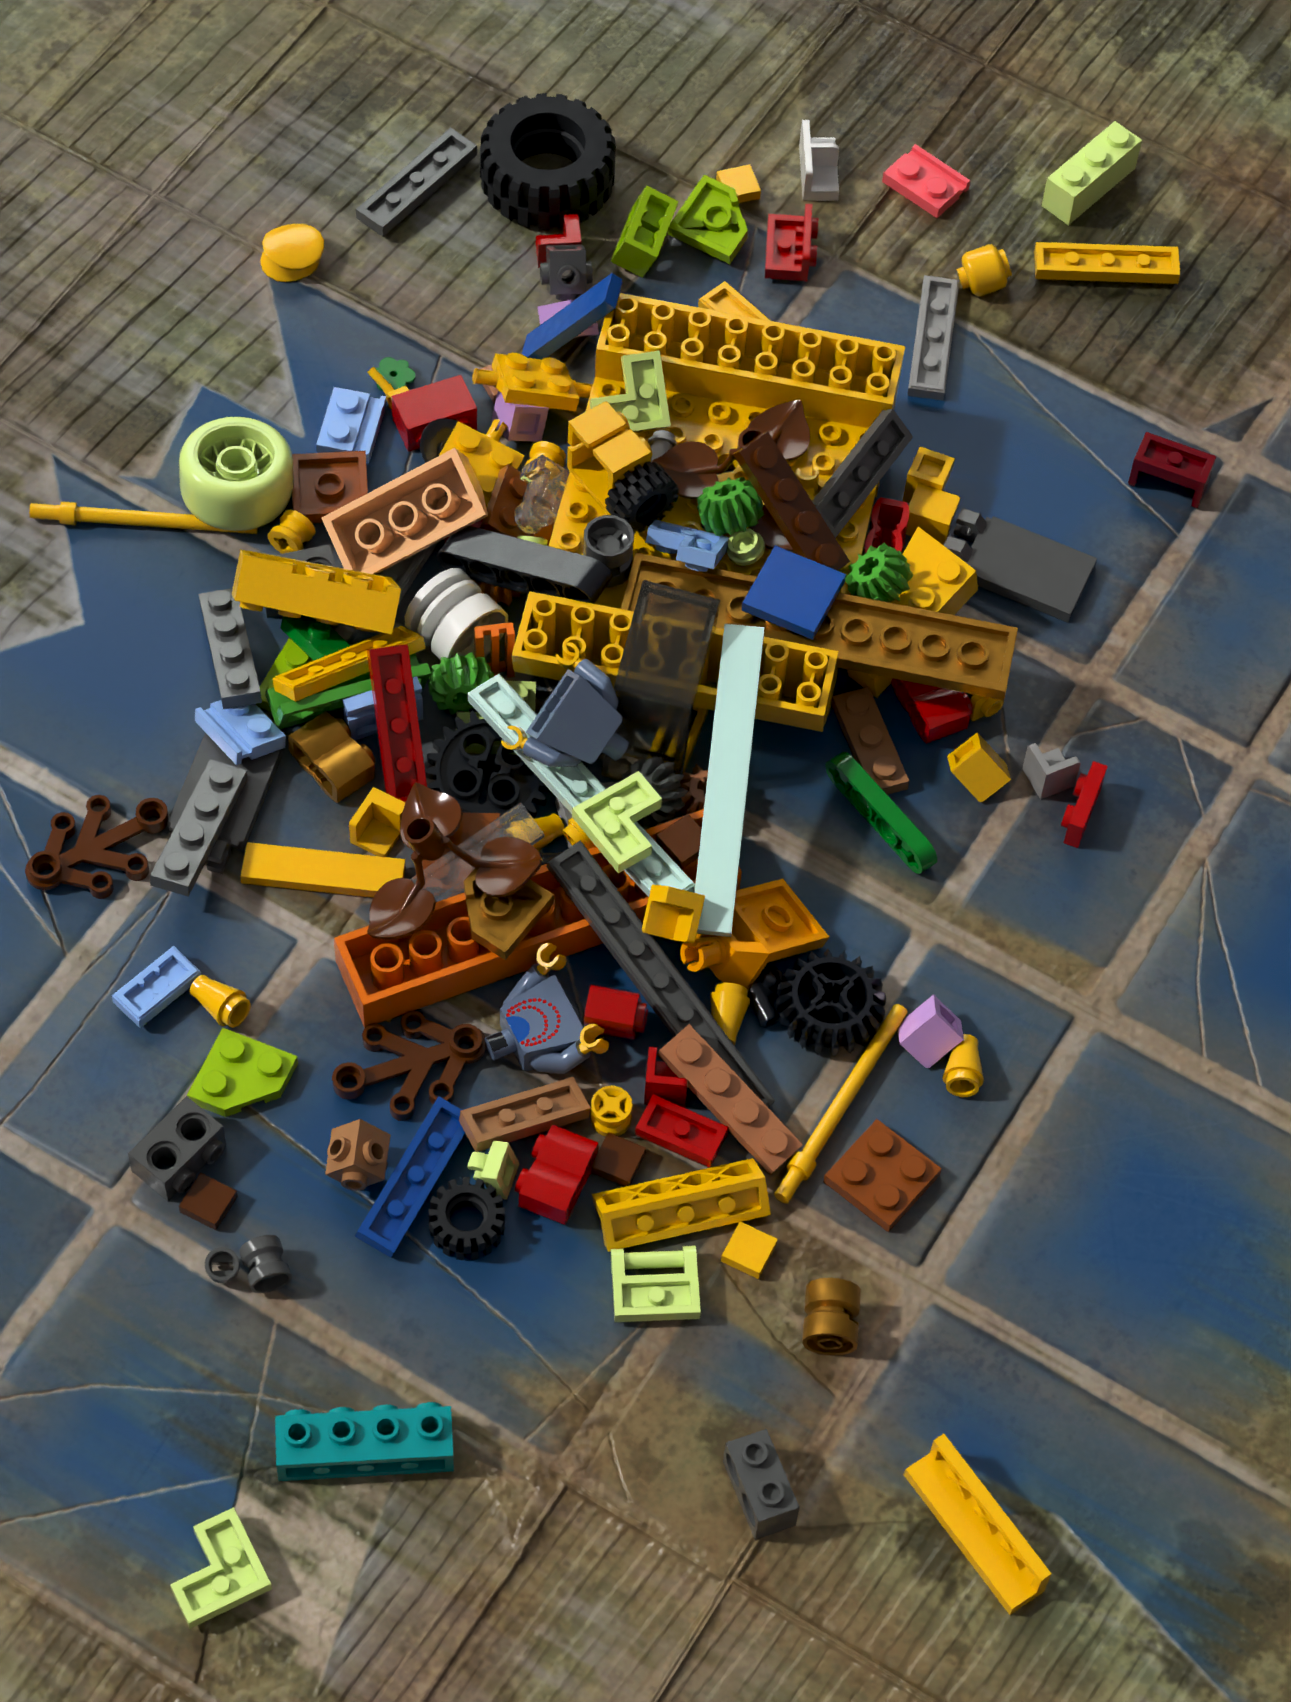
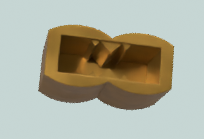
(331, 756)

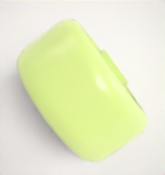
(236, 473)

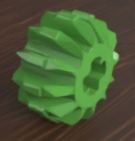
(729, 506)
(879, 574)
(455, 678)

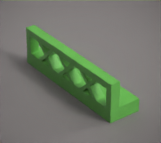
(290, 713)

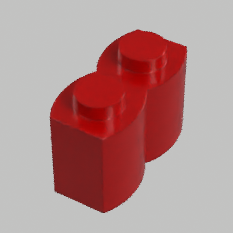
(888, 524)
(933, 709)
(616, 1011)
(557, 1174)

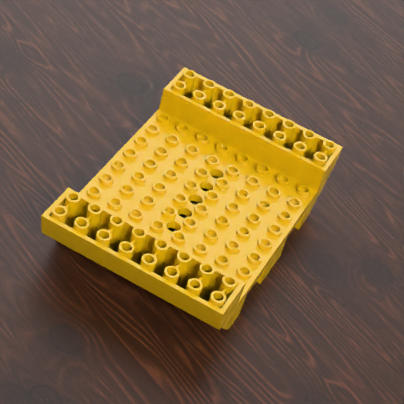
(717, 380)

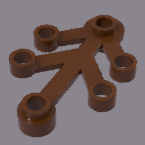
(94, 848)
(414, 1059)

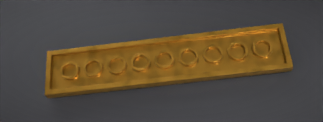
(867, 632)

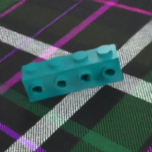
(364, 1442)

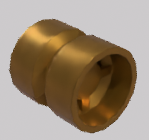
(831, 1311)

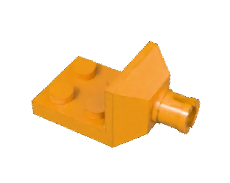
(765, 928)

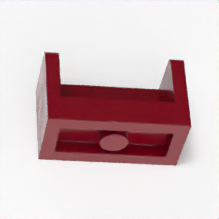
(1173, 463)

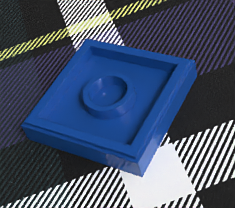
(793, 592)

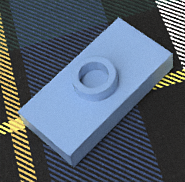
(156, 986)

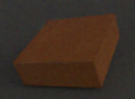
(681, 841)
(618, 1160)
(208, 1201)

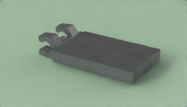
(1022, 564)
(247, 808)

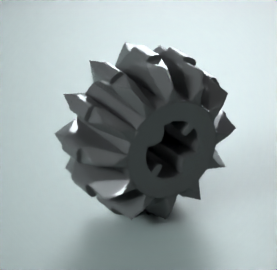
(665, 783)

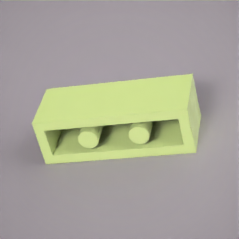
(1091, 173)

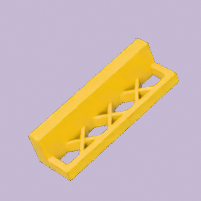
(682, 1204)
(978, 1525)

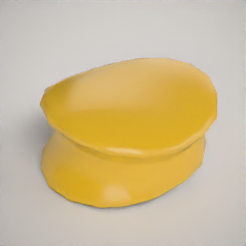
(291, 252)

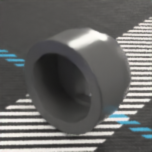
(222, 1256)

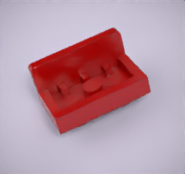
(789, 245)

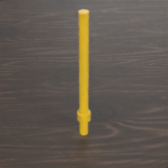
(70, 513)
(804, 1162)

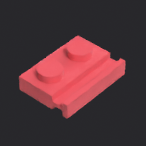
(926, 181)

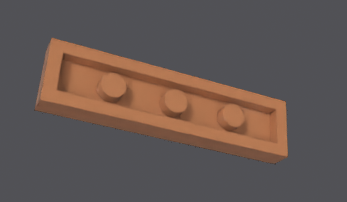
(730, 1099)

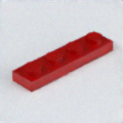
(396, 719)

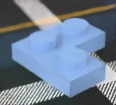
(693, 546)

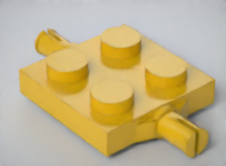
(533, 381)
(484, 453)

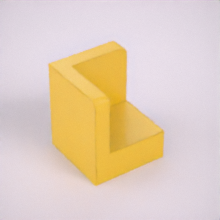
(928, 469)
(932, 512)
(978, 767)
(377, 823)
(673, 913)

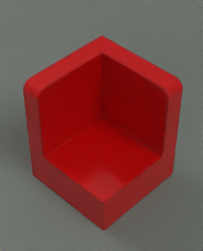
(570, 237)
(663, 1081)

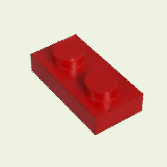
(1078, 816)
(681, 1130)

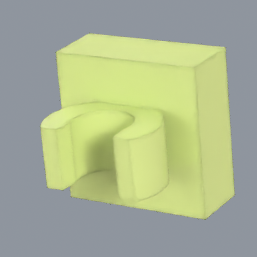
(496, 1167)

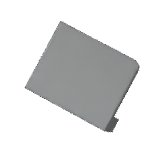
(1049, 771)

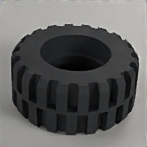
(548, 127)

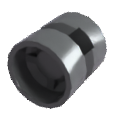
(611, 542)

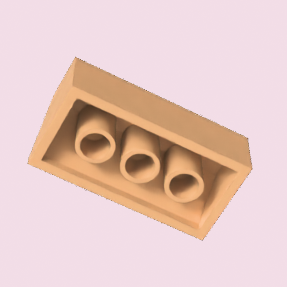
(407, 514)

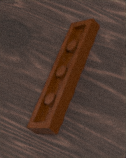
(789, 502)

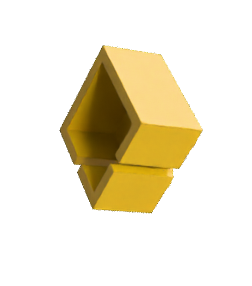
(603, 450)

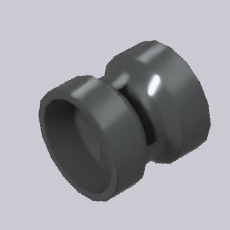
(265, 1264)

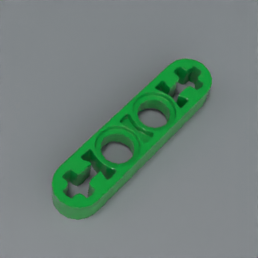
(881, 812)

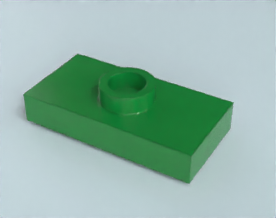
(312, 636)

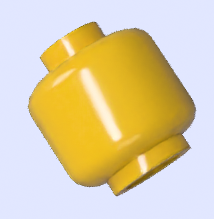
(984, 270)

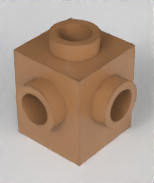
(357, 1155)

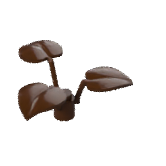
(695, 464)
(425, 828)

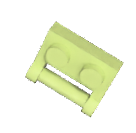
(655, 1295)

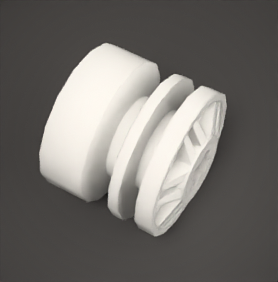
(448, 612)

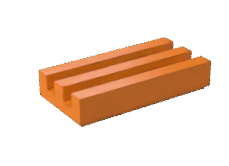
(494, 630)

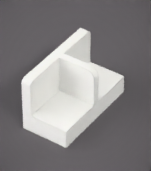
(818, 166)

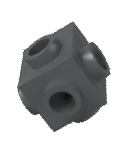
(563, 258)

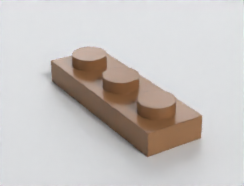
(870, 739)
(524, 1114)

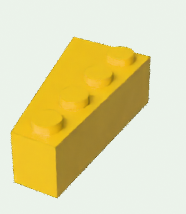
(938, 584)
(316, 591)

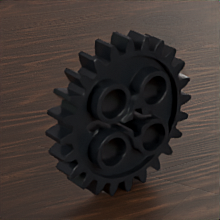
(454, 765)

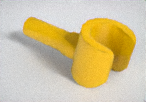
(385, 386)
(810, 484)

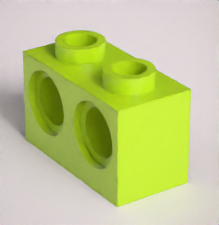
(644, 231)

